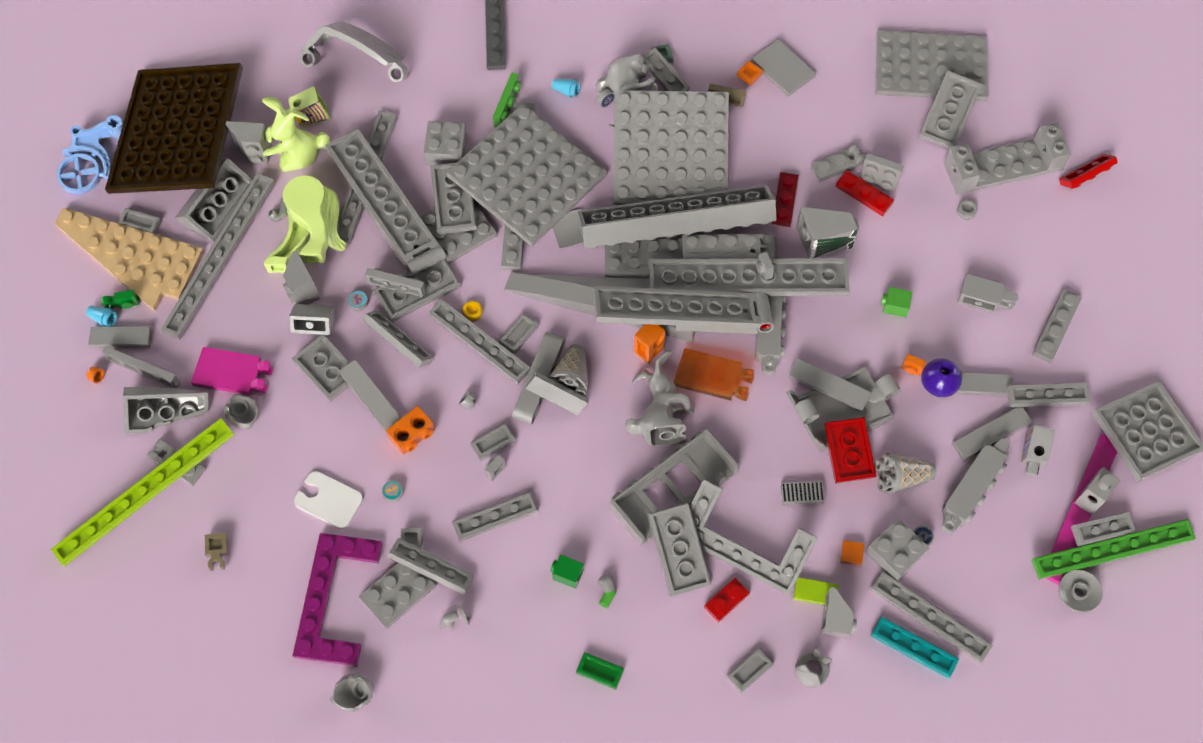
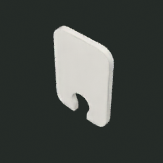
(333, 503)

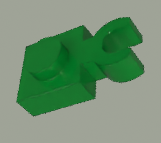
(123, 299)

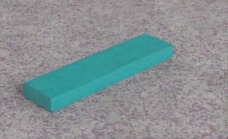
(915, 647)

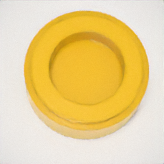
(472, 310)

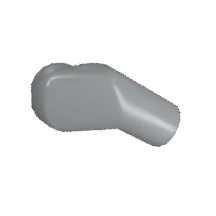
(277, 215)

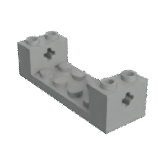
(1007, 163)

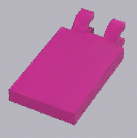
(230, 371)

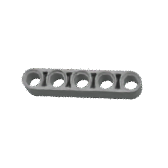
(544, 363)

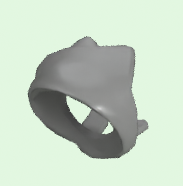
(808, 677)

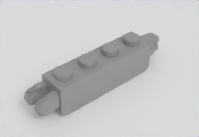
(768, 345)
(973, 485)

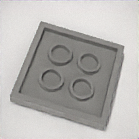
(460, 243)

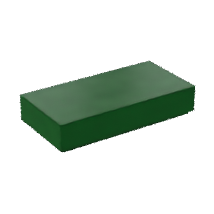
(600, 671)

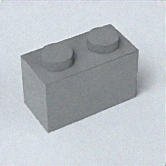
(312, 319)

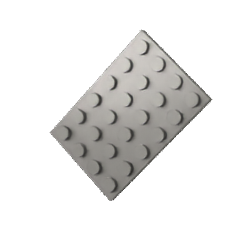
(917, 62)

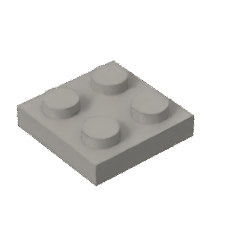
(881, 172)

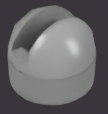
(468, 400)

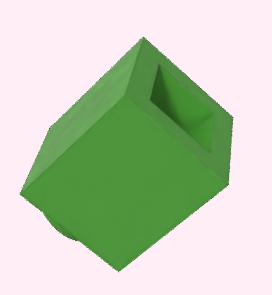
(896, 302)

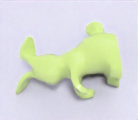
(295, 145)

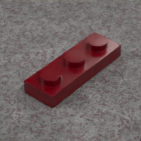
(785, 199)

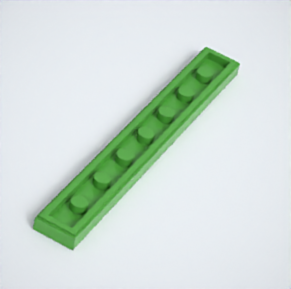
(1113, 549)

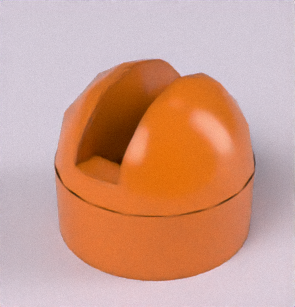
(91, 374)

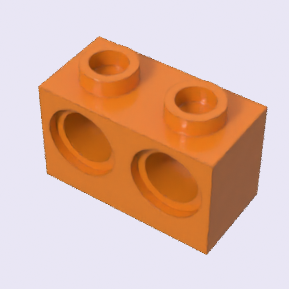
(649, 341)
(406, 426)

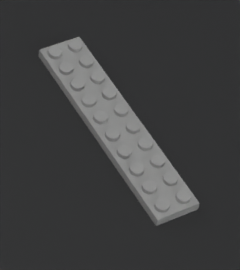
(789, 278)

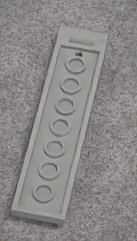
(385, 203)
(634, 258)
(685, 309)

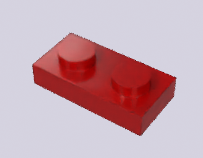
(726, 600)

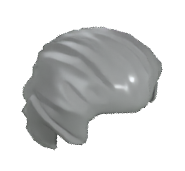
(241, 411)
(352, 692)

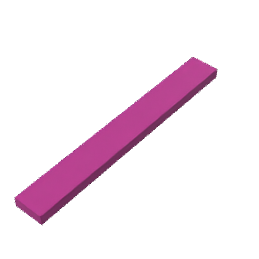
(1102, 456)

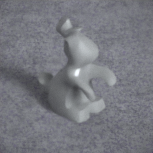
(625, 76)
(657, 422)

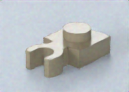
(215, 547)

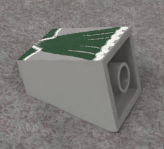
(826, 231)

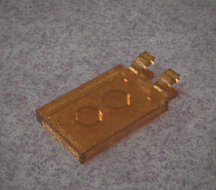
(712, 375)

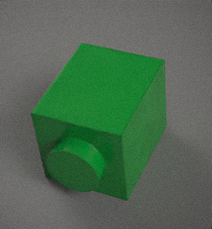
(567, 571)

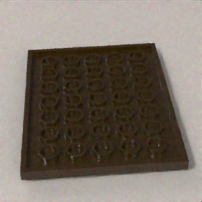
(175, 129)

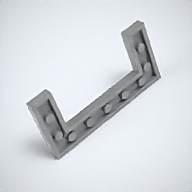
(778, 576)

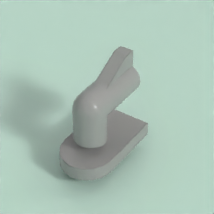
(450, 618)

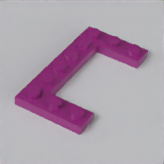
(308, 640)

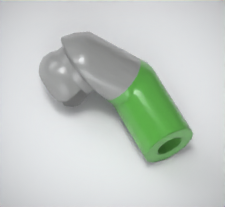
(609, 591)

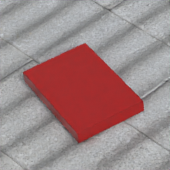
(849, 450)

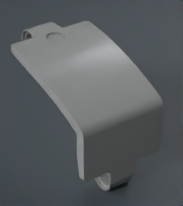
(360, 39)
(817, 408)

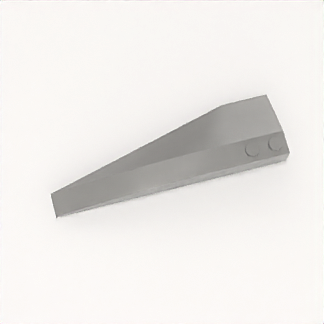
(577, 292)

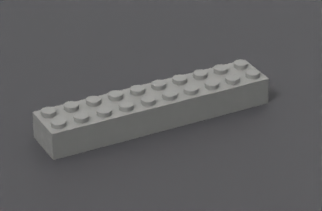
(677, 216)

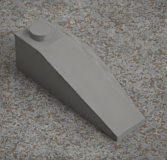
(155, 406)

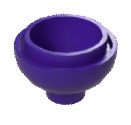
(939, 383)

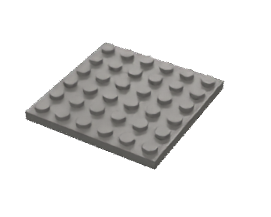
(669, 144)
(527, 174)

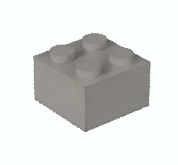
(444, 142)
(897, 550)

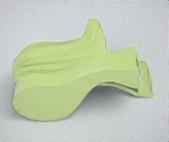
(312, 224)

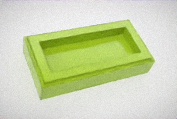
(812, 590)

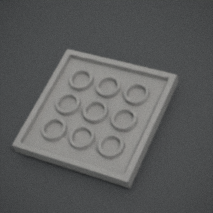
(1148, 431)

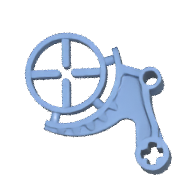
(89, 142)

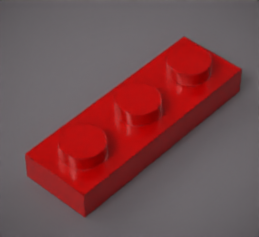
(1088, 171)
(864, 193)

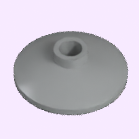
(1086, 584)

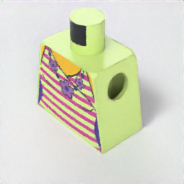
(311, 105)

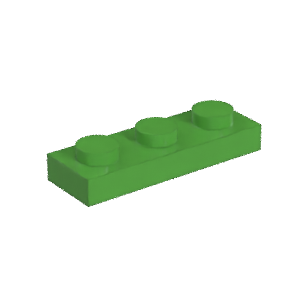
(507, 99)

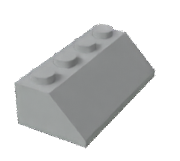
(211, 207)

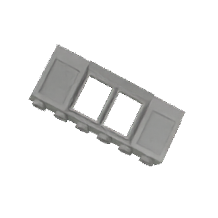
(701, 456)

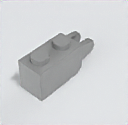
(986, 294)

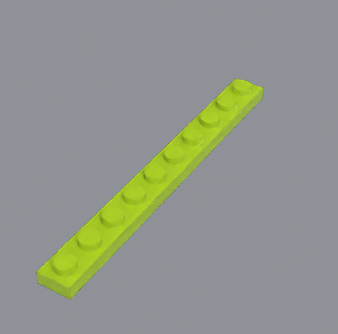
(142, 492)

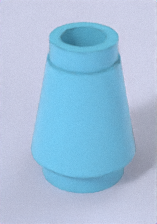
(566, 86)
(103, 316)

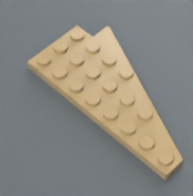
(138, 259)

